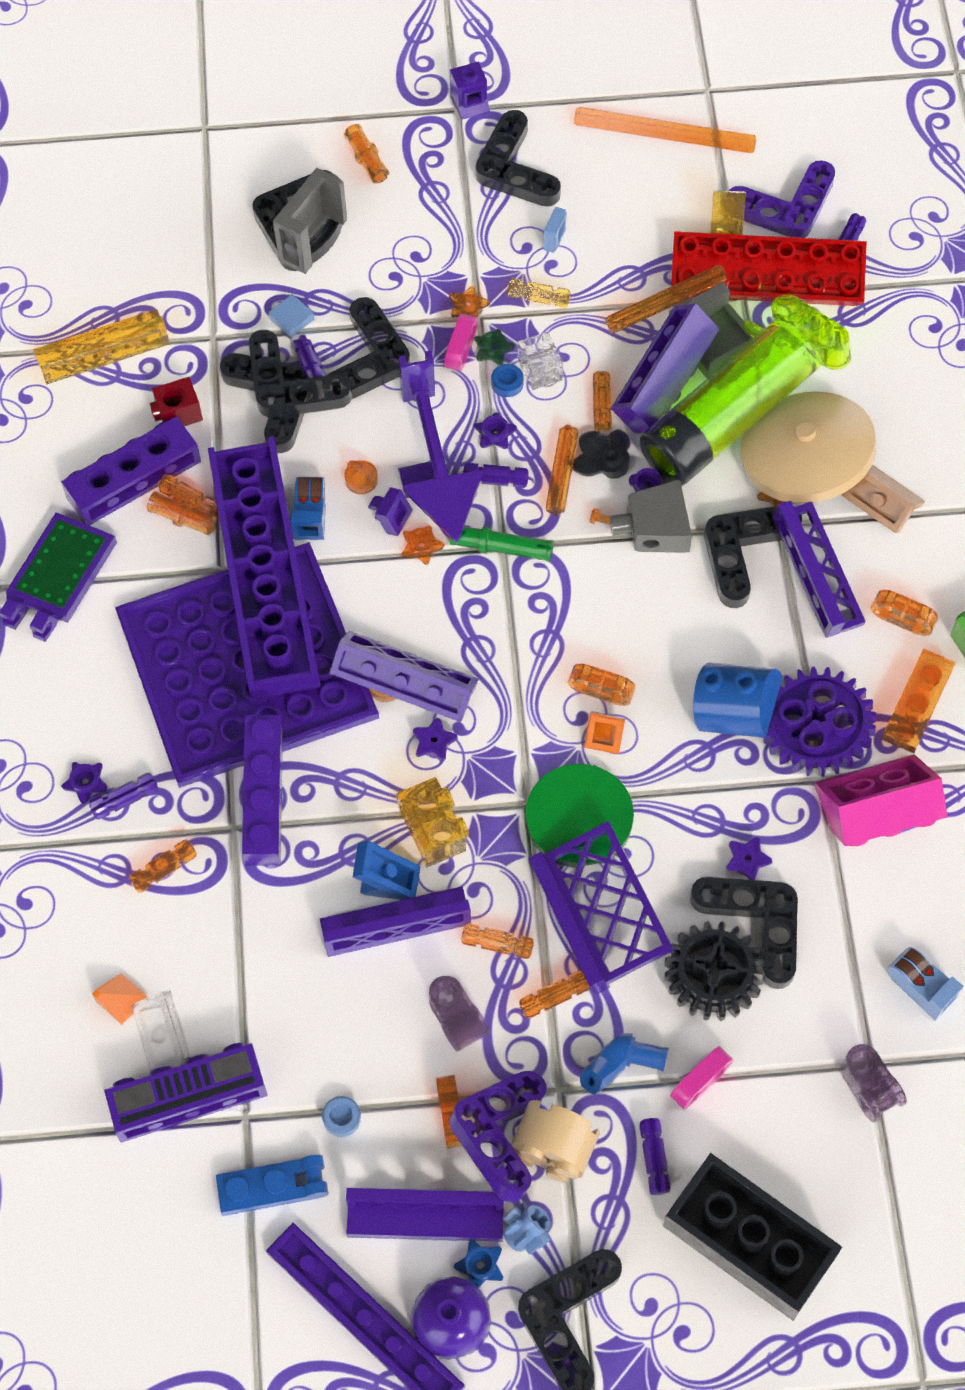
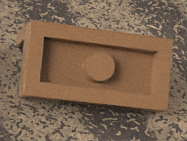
(884, 499)

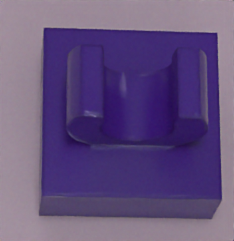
(391, 510)

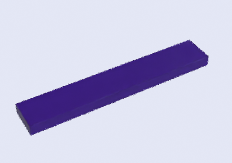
(360, 1313)

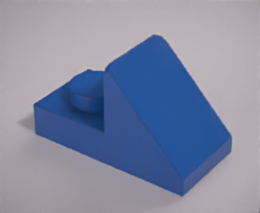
(385, 872)

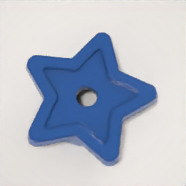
(477, 1254)

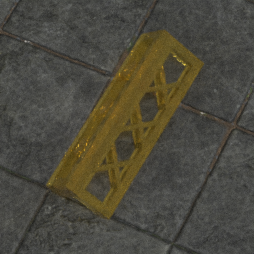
(102, 346)

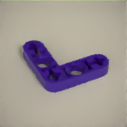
(789, 211)
(487, 1129)

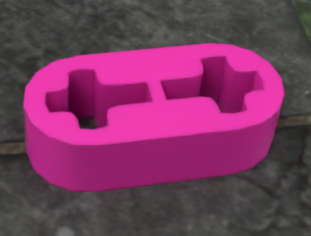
(461, 342)
(701, 1077)

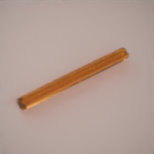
(665, 130)

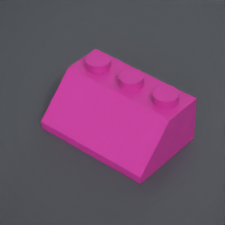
(882, 800)

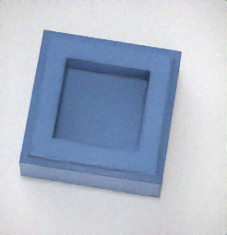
(555, 229)
(291, 315)

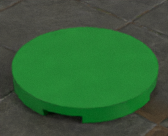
(574, 802)

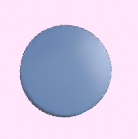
(341, 1116)

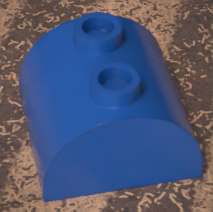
(735, 699)

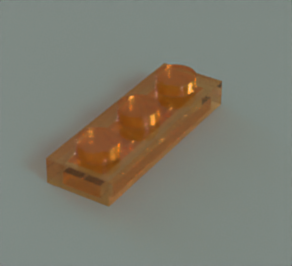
(918, 701)

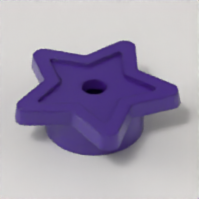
(496, 423)
(434, 749)
(81, 772)
(745, 867)

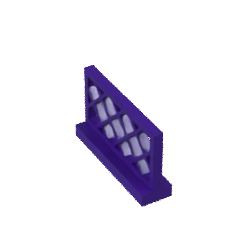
(572, 921)

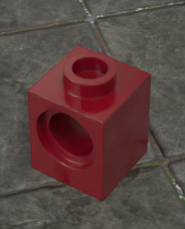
(180, 393)

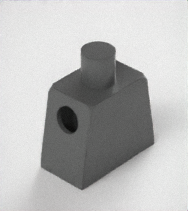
(656, 520)

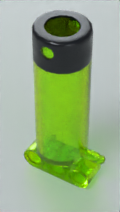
(745, 388)

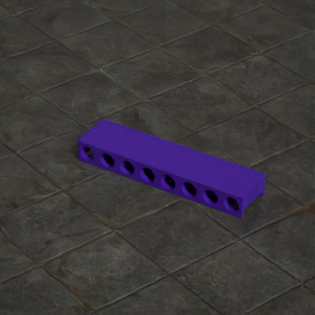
(263, 570)

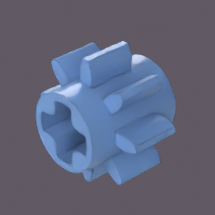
(526, 1228)

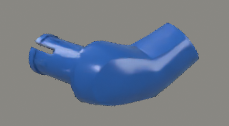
(616, 1056)

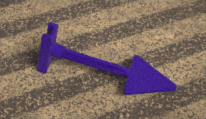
(446, 497)

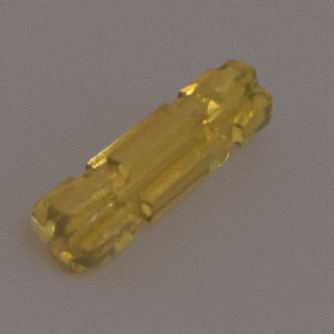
(539, 292)

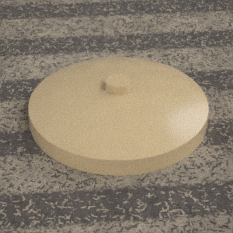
(809, 448)

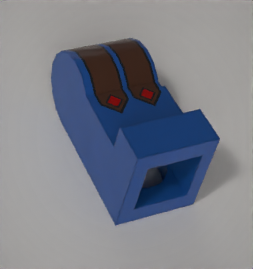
(309, 508)

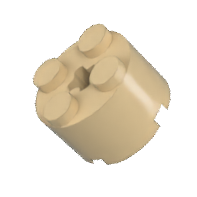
(555, 1141)

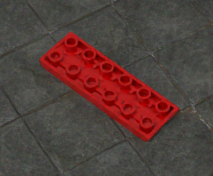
(776, 266)

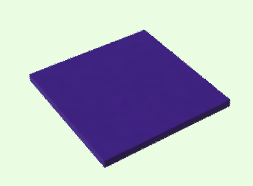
(197, 680)

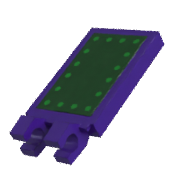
(56, 574)

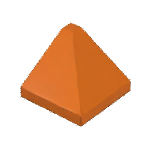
(604, 732)
(118, 996)

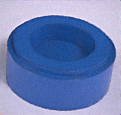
(507, 380)

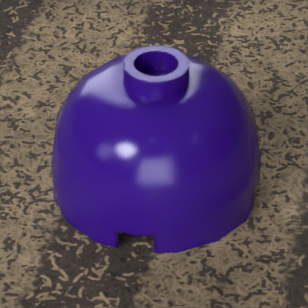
(451, 1317)

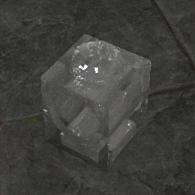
(540, 361)

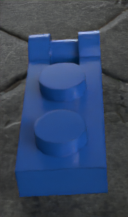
(271, 1185)

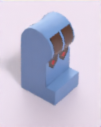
(924, 982)

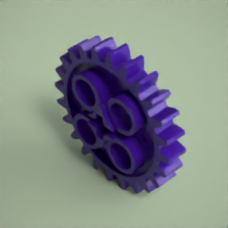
(837, 744)

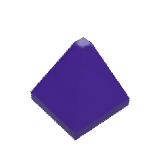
(416, 473)

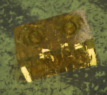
(426, 823)

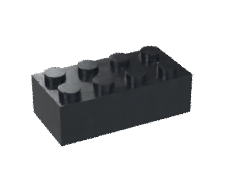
(751, 1236)

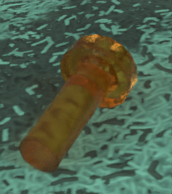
(595, 516)

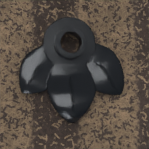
(603, 454)

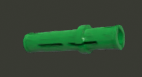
(511, 544)

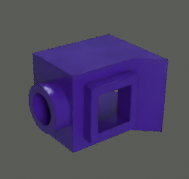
(466, 81)

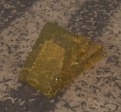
(727, 212)

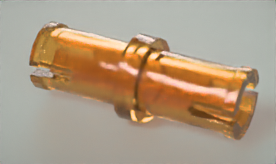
(366, 153)
(181, 513)

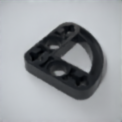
(276, 201)

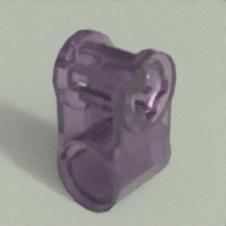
(458, 1018)
(872, 1085)

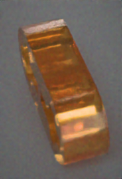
(904, 612)
(601, 684)
(447, 1100)

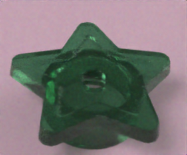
(496, 339)

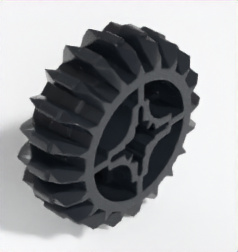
(729, 972)

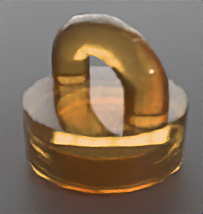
(360, 476)

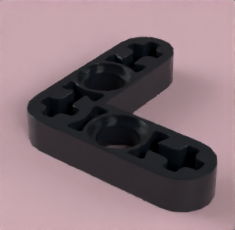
(503, 163)
(379, 357)
(241, 380)
(278, 388)
(735, 537)
(771, 917)
(558, 1306)

